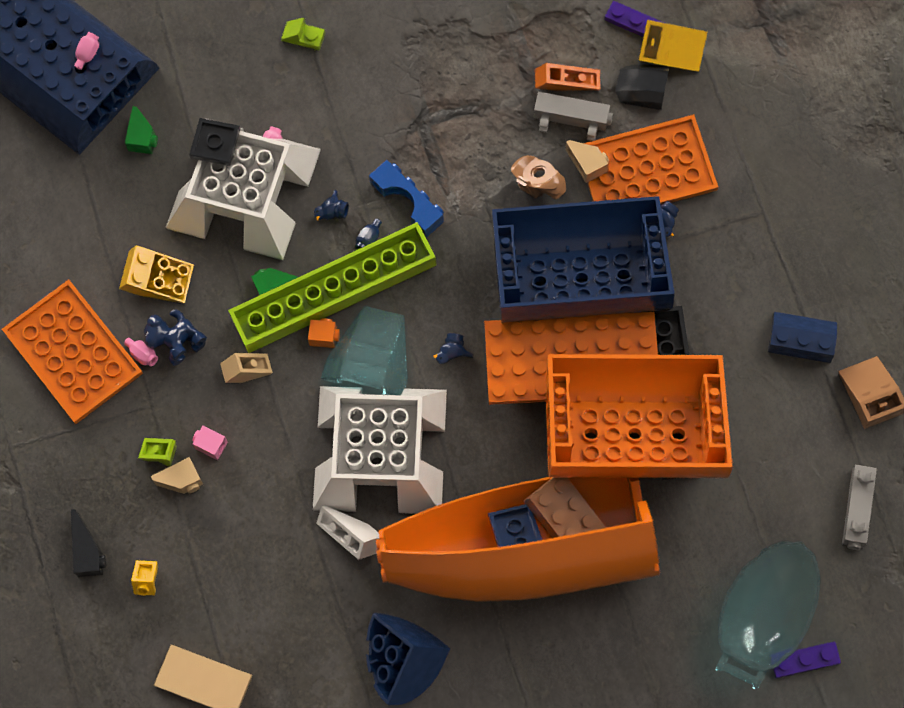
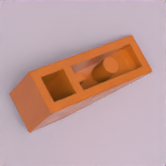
(566, 78)

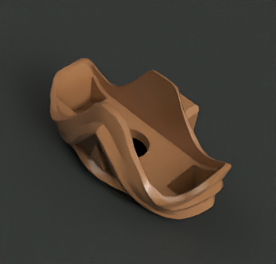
(550, 183)

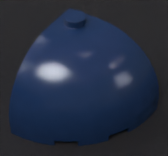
(402, 658)

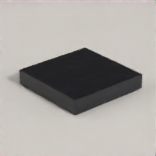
(214, 142)

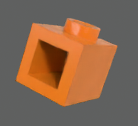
(323, 333)

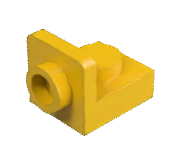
(144, 577)

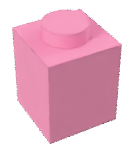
(209, 442)

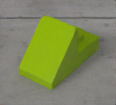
(304, 35)
(158, 450)

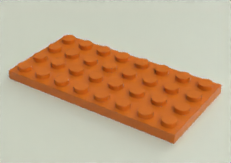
(520, 350)

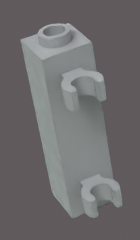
(572, 112)
(859, 507)

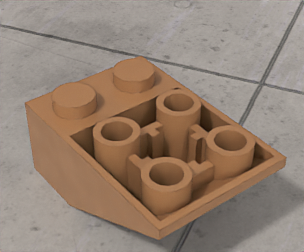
(872, 392)

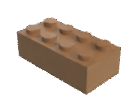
(562, 509)

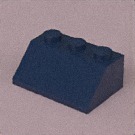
(803, 337)

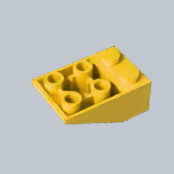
(673, 45)
(156, 275)

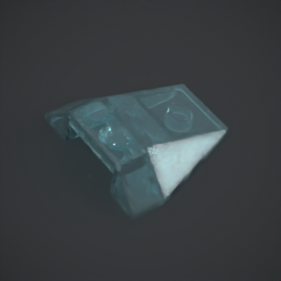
(371, 352)

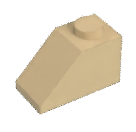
(587, 159)
(245, 367)
(179, 477)

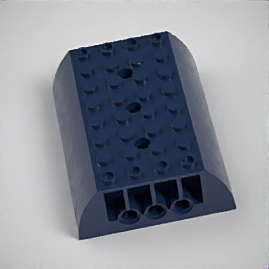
(46, 82)
(586, 242)

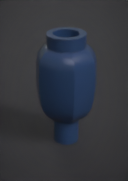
(368, 234)

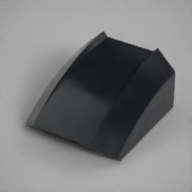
(642, 85)

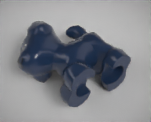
(158, 333)

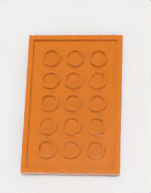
(655, 161)
(72, 351)

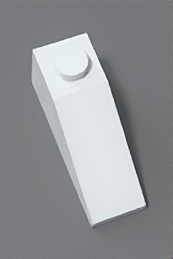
(351, 533)

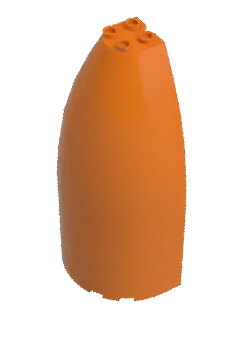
(456, 556)

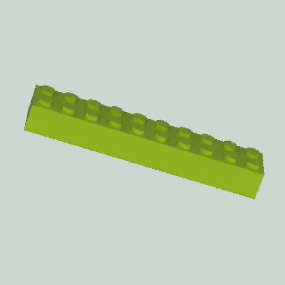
(333, 287)

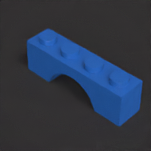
(389, 181)

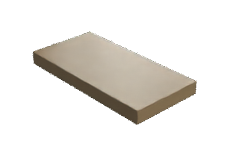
(202, 679)

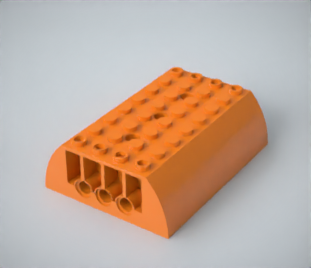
(641, 397)

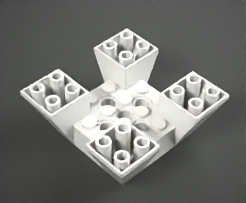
(265, 224)
(401, 466)

